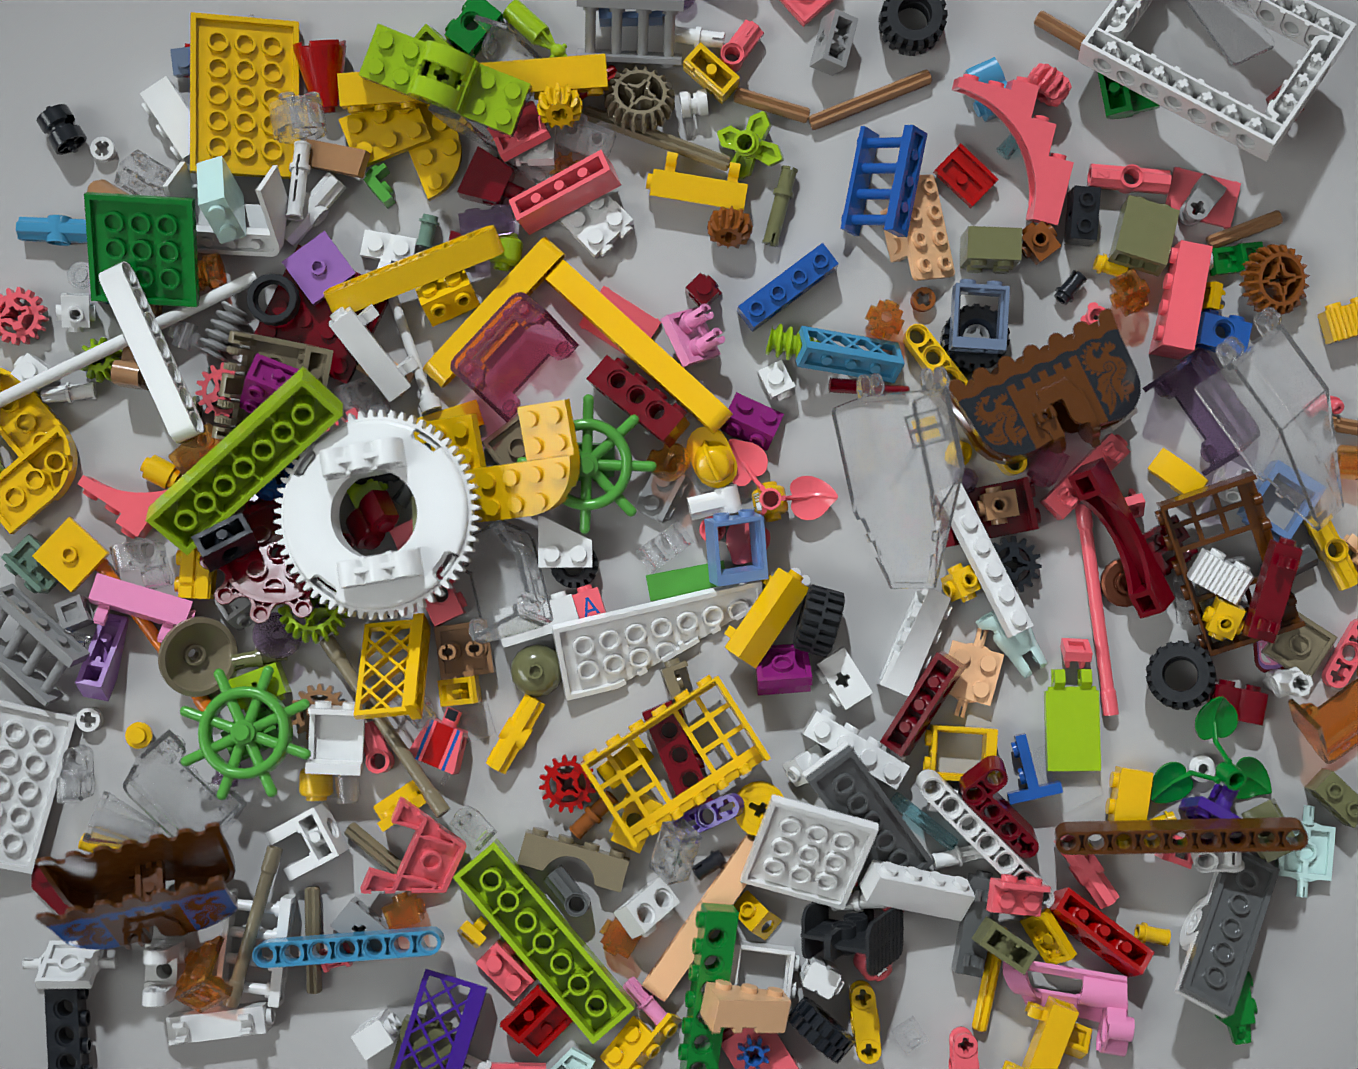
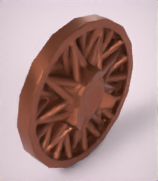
(1114, 584)

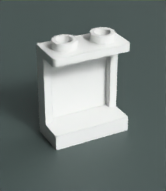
(335, 739)

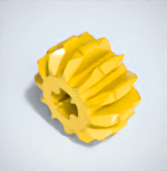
(559, 106)

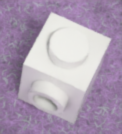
(29, 366)

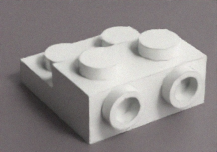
(598, 225)

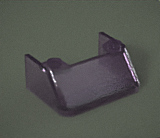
(1180, 383)

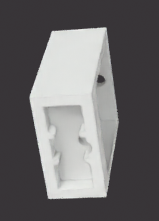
(791, 962)

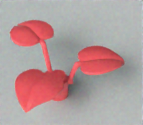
(809, 497)

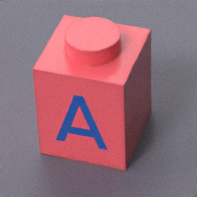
(588, 601)

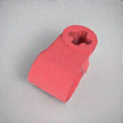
(963, 1056)

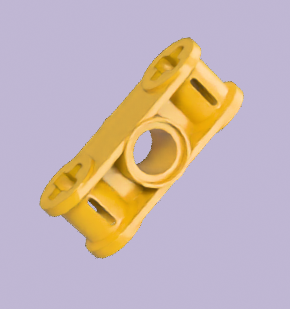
(865, 1021)

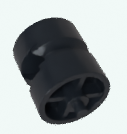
(59, 123)

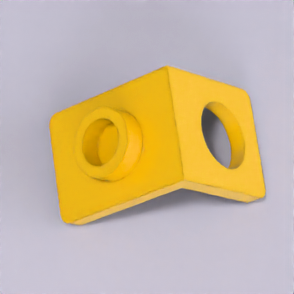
(755, 915)

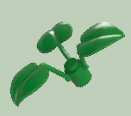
(1249, 775)

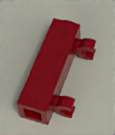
(1272, 590)

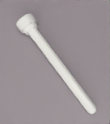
(429, 402)

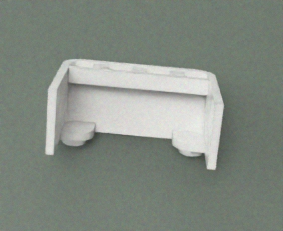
(263, 222)

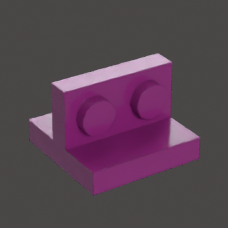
(784, 671)

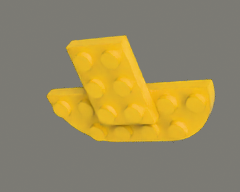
(430, 142)

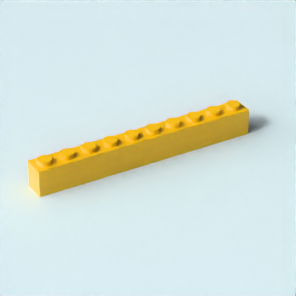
(581, 72)

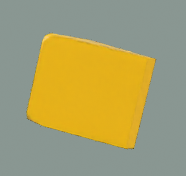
(1079, 1041)

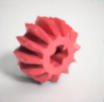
(1052, 84)

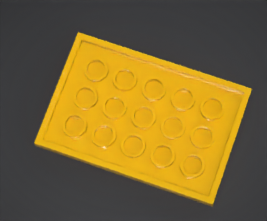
(234, 77)

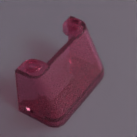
(510, 351)

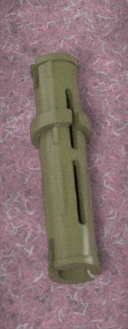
(783, 194)

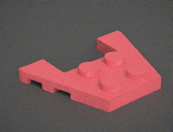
(428, 859)

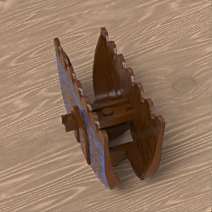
(123, 891)

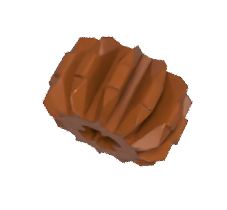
(730, 227)

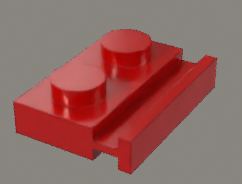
(965, 175)

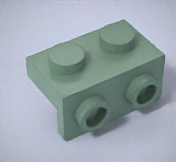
(21, 562)

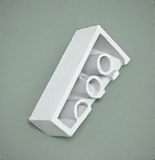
(914, 640)

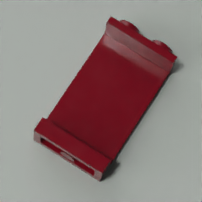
(1026, 521)

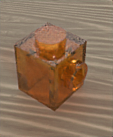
(404, 910)
(617, 939)

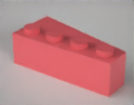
(1181, 300)

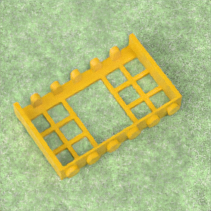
(695, 794)

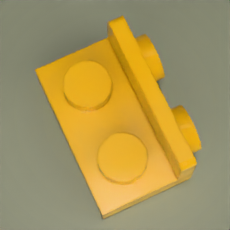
(387, 806)
(1048, 937)

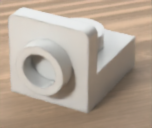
(777, 381)

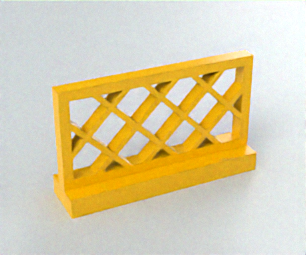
(415, 673)

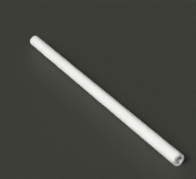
(120, 342)

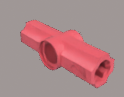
(1145, 179)
(1090, 874)

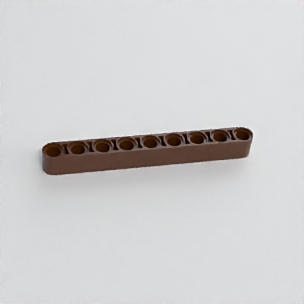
(1190, 843)

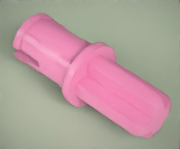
(644, 1000)

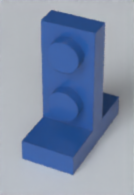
(1028, 775)

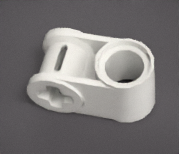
(1218, 861)

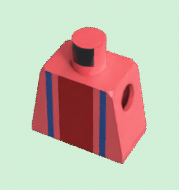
(442, 743)

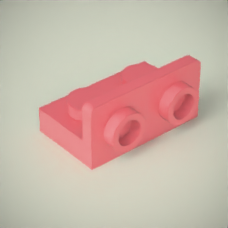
(1016, 896)
(506, 969)

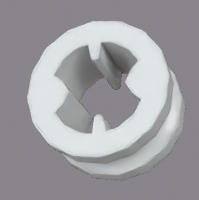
(95, 150)
(95, 712)

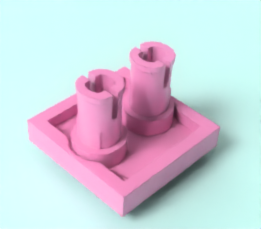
(691, 335)

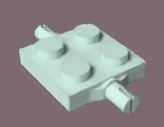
(1314, 860)

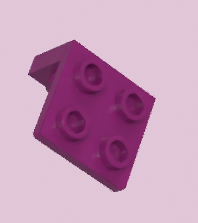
(263, 380)

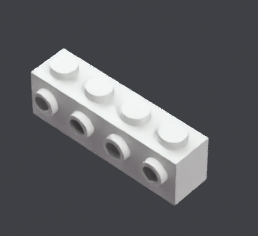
(882, 765)
(917, 890)

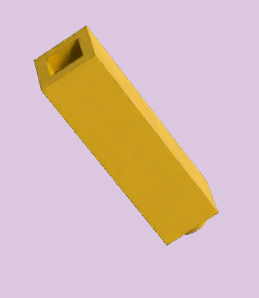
(697, 188)
(766, 617)
(1051, 1034)

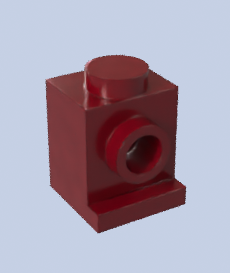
(703, 290)

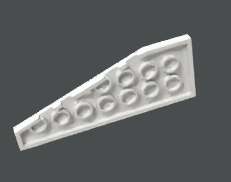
(617, 645)

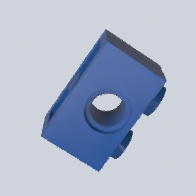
(1232, 326)

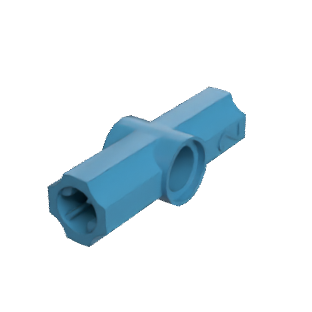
(53, 230)

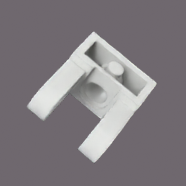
(320, 834)
(158, 986)

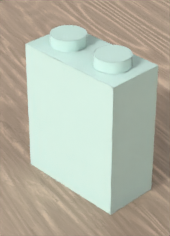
(221, 199)

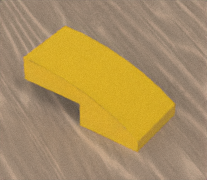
(1176, 473)

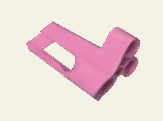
(1101, 1000)

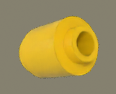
(160, 471)

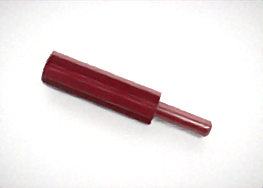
(849, 386)

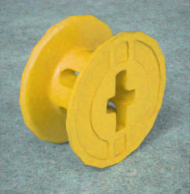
(756, 793)

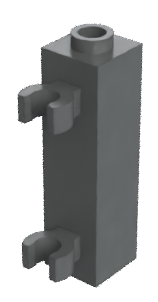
(969, 955)

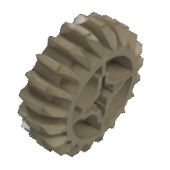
(643, 107)

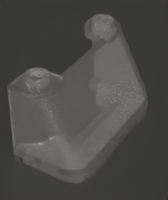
(506, 583)

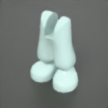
(1014, 646)

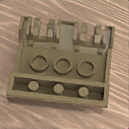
(295, 354)

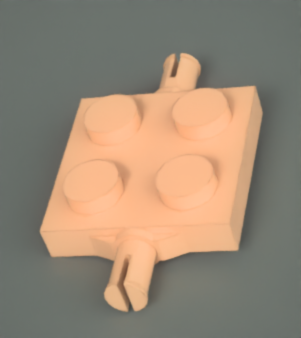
(980, 675)

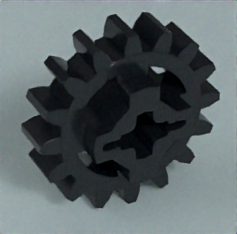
(1014, 552)

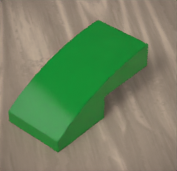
(1230, 259)

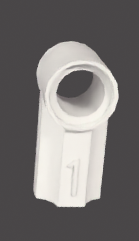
(720, 500)

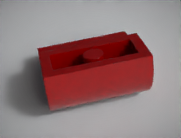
(536, 1020)

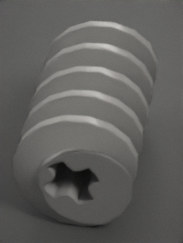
(219, 336)

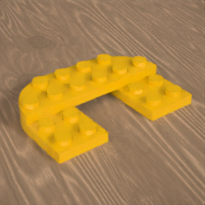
(45, 457)
(523, 486)

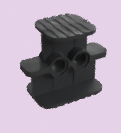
(857, 933)

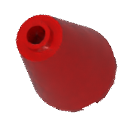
(319, 68)

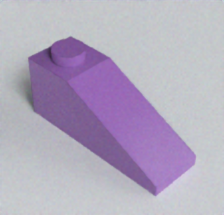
(102, 665)

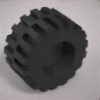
(908, 39)
(819, 620)
(1181, 699)

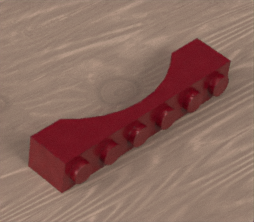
(1144, 578)

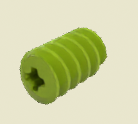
(785, 342)

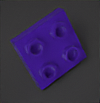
(1215, 807)

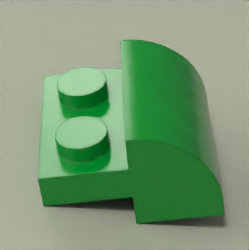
(1121, 101)

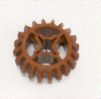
(1274, 263)

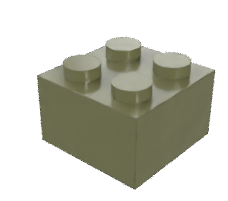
(990, 249)

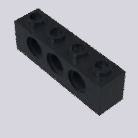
(56, 1022)

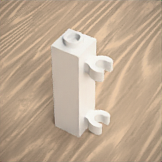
(369, 353)
(219, 1023)

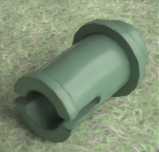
(427, 230)

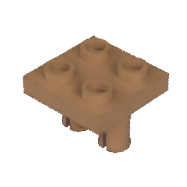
(459, 654)

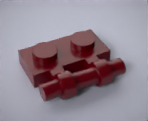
(1155, 541)

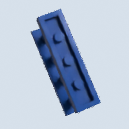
(904, 186)

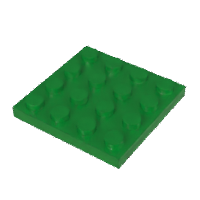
(152, 236)

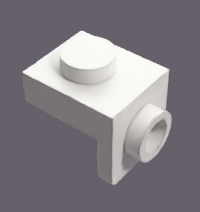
(796, 766)

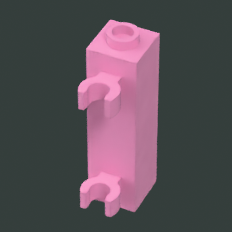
(138, 602)

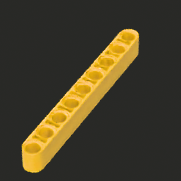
(638, 346)

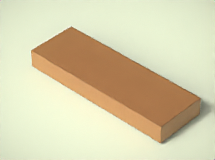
(338, 158)

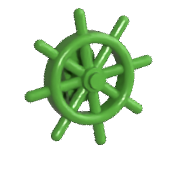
(599, 463)
(246, 735)

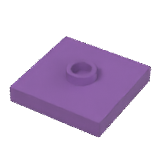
(318, 267)

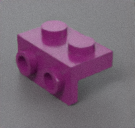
(752, 421)

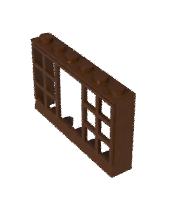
(1260, 527)

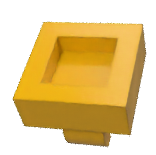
(1212, 296)
(473, 933)

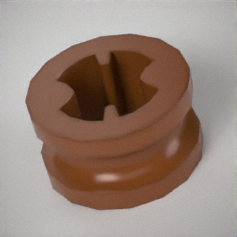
(922, 307)

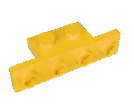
(638, 1044)

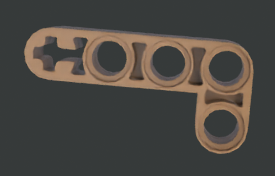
(126, 371)

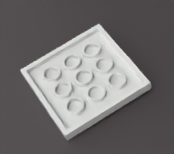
(808, 852)

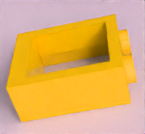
(989, 745)

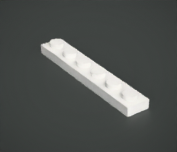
(988, 567)

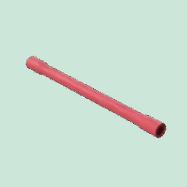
(1108, 692)

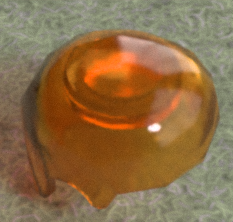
(670, 462)

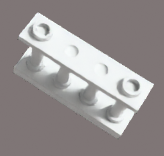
(285, 912)

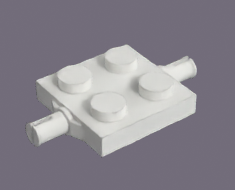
(68, 966)

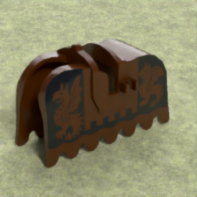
(1075, 380)

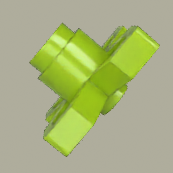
(755, 133)

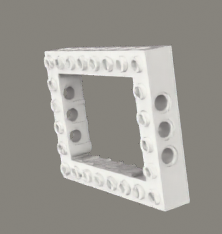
(1257, 133)

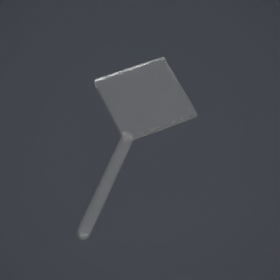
(478, 723)

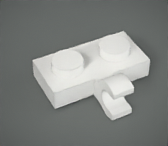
(386, 247)

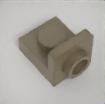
(673, 682)

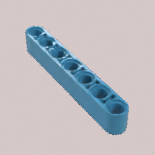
(336, 952)

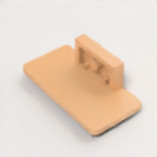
(927, 236)

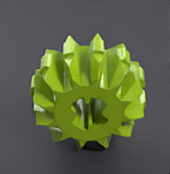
(96, 369)

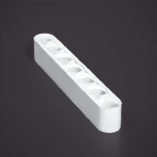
(151, 352)
(976, 830)

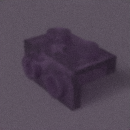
(499, 216)

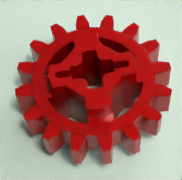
(557, 775)

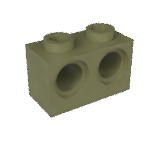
(1335, 796)

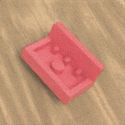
(528, 134)

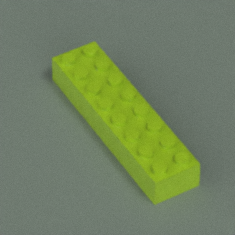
(245, 459)
(545, 941)

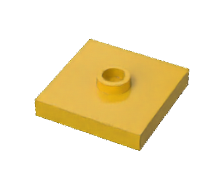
(71, 554)

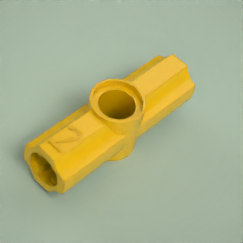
(1340, 566)
(515, 733)

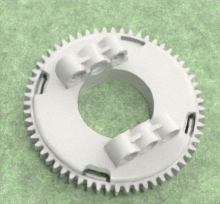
(313, 502)

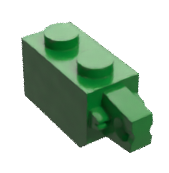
(1244, 1015)

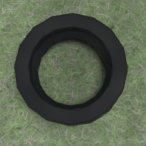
(253, 295)

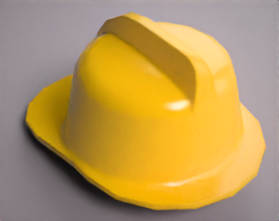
(711, 457)

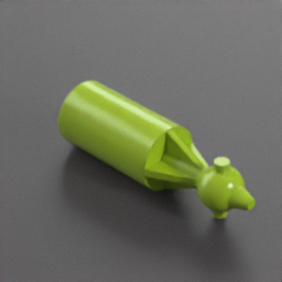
(532, 28)

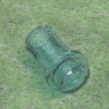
(1007, 147)

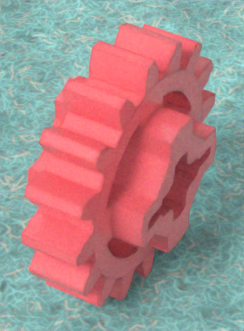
(28, 322)
(212, 397)

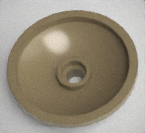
(213, 651)

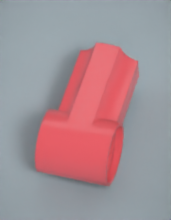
(741, 44)
(376, 744)

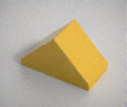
(459, 691)
(625, 758)

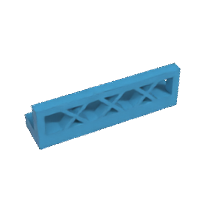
(849, 359)

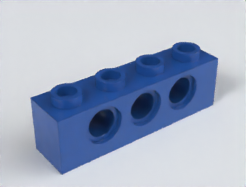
(787, 287)

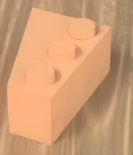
(744, 1007)

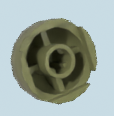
(536, 670)

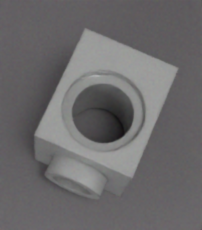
(75, 613)

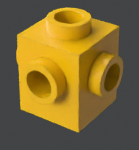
(960, 583)
(1223, 619)

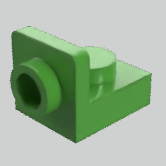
(381, 190)

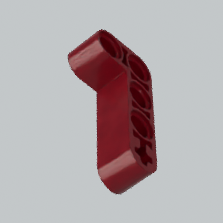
(1002, 812)

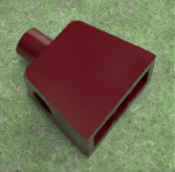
(488, 180)

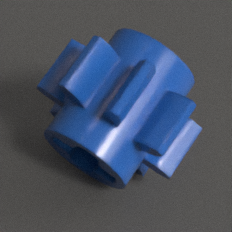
(750, 1045)

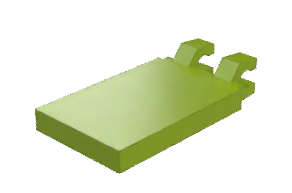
(1072, 723)

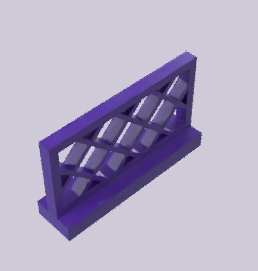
(466, 1027)

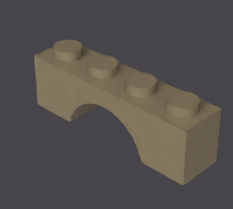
(607, 867)

